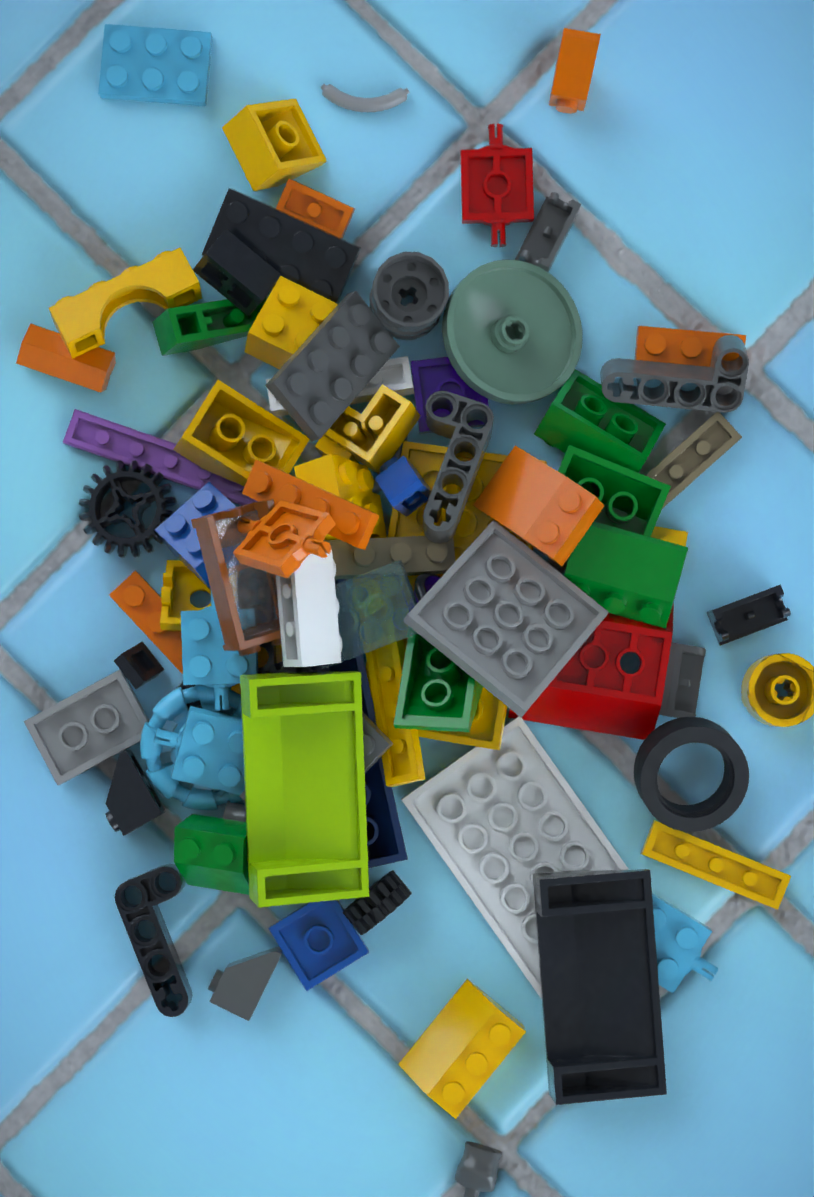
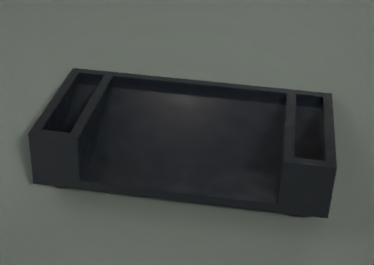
(599, 985)

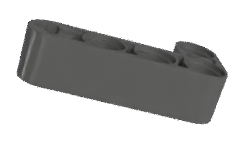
(674, 376)
(453, 470)

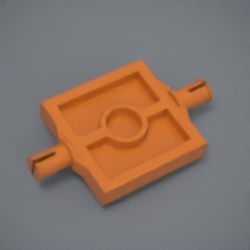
(284, 538)

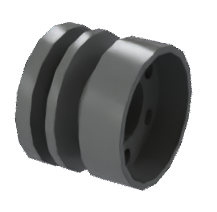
(403, 276)

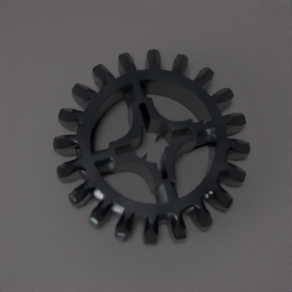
(113, 516)

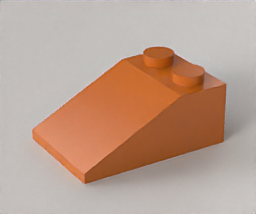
(539, 505)

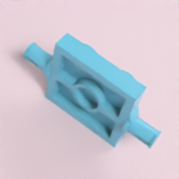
(204, 656)
(207, 750)
(678, 945)

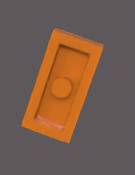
(315, 208)

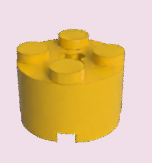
(761, 697)

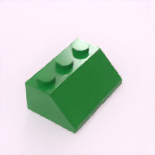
(599, 426)
(628, 497)
(628, 572)

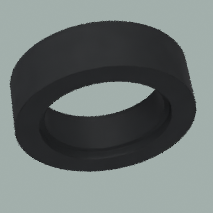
(710, 811)

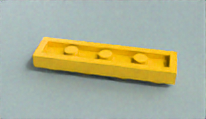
(715, 864)

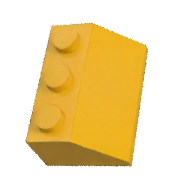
(462, 1048)

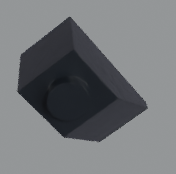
(131, 796)

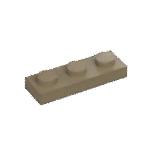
(695, 455)

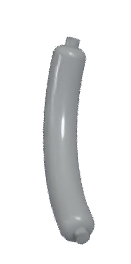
(364, 104)

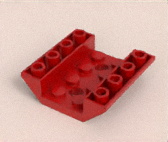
(597, 693)

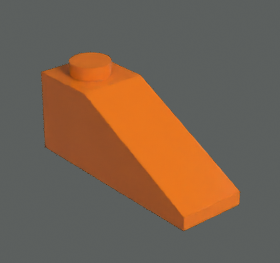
(573, 70)

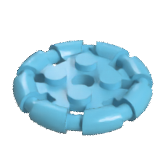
(175, 709)

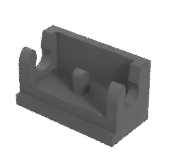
(548, 232)
(682, 681)

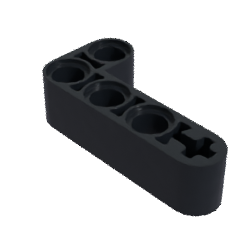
(162, 943)

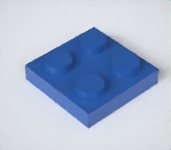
(318, 941)

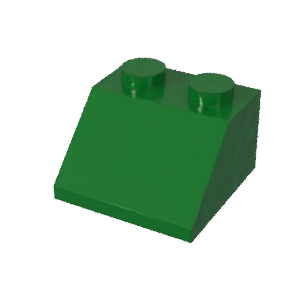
(212, 853)

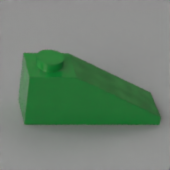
(201, 326)

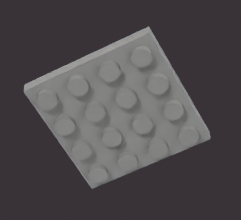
(506, 617)

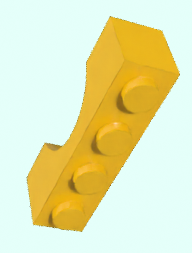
(163, 281)

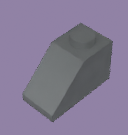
(244, 982)

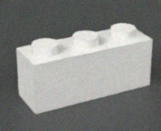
(309, 614)

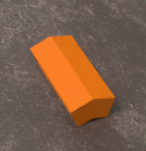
(47, 353)

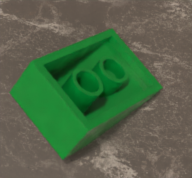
(434, 691)

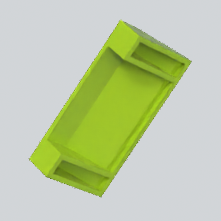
(304, 787)

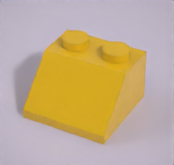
(273, 143)

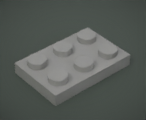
(88, 727)

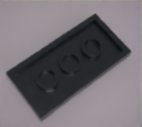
(288, 244)

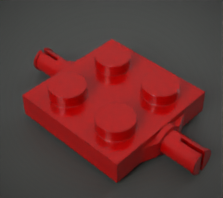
(497, 185)

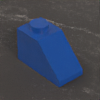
(403, 485)

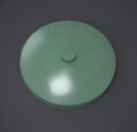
(512, 332)

